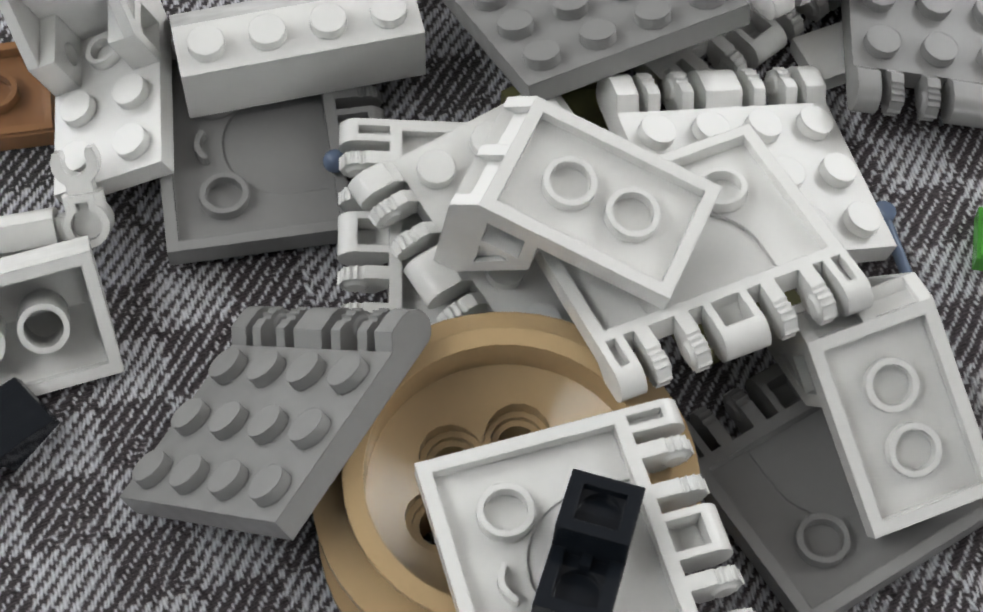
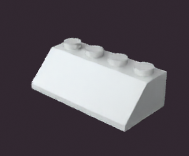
(293, 50)
(55, 318)

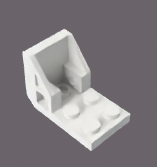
(108, 82)
(579, 196)
(890, 404)

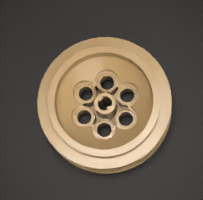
(468, 388)

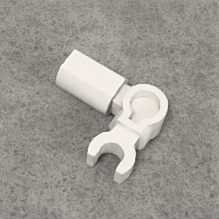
(83, 206)

